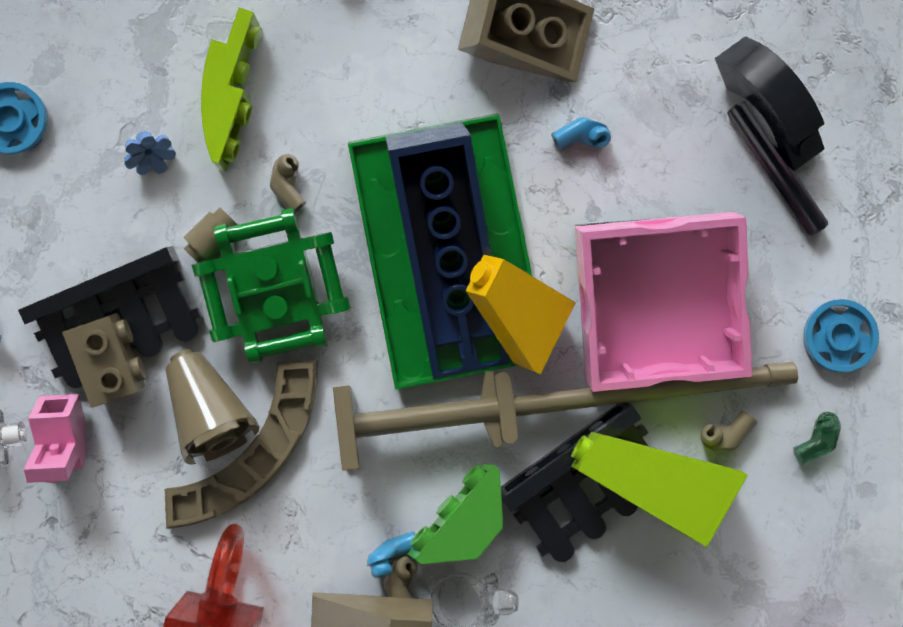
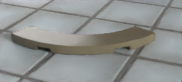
(262, 458)

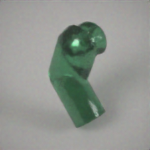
(823, 438)

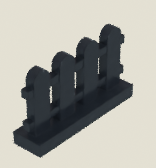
(130, 303)
(555, 470)

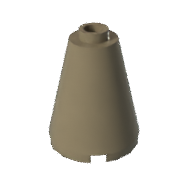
(205, 409)

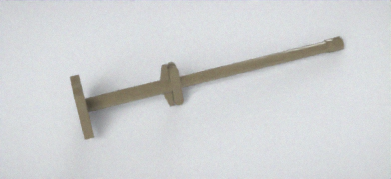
(499, 408)

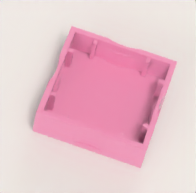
(664, 300)

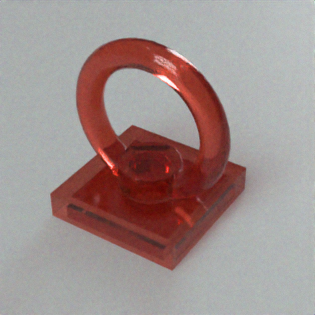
(217, 605)

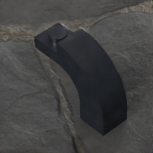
(777, 94)

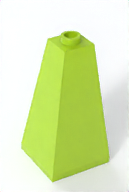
(670, 486)

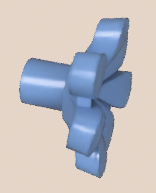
(148, 153)

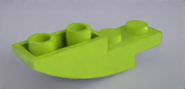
(222, 101)

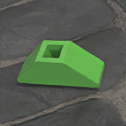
(464, 522)

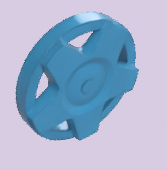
(18, 119)
(841, 335)

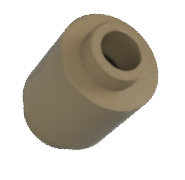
(202, 238)

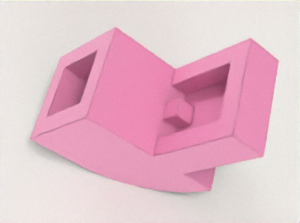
(58, 437)

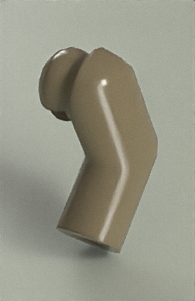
(283, 182)
(728, 436)
(398, 581)

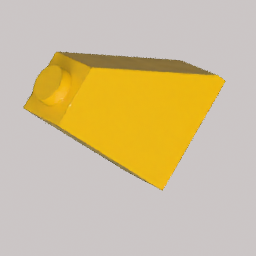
(519, 310)

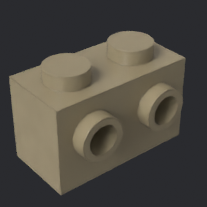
(105, 359)

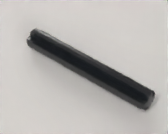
(777, 168)

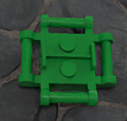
(271, 286)

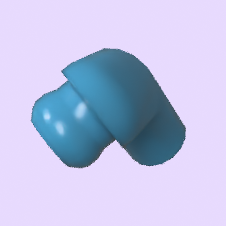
(584, 131)
(388, 550)

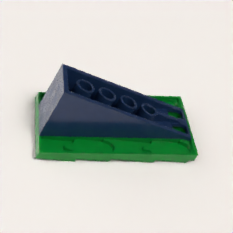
(426, 258)

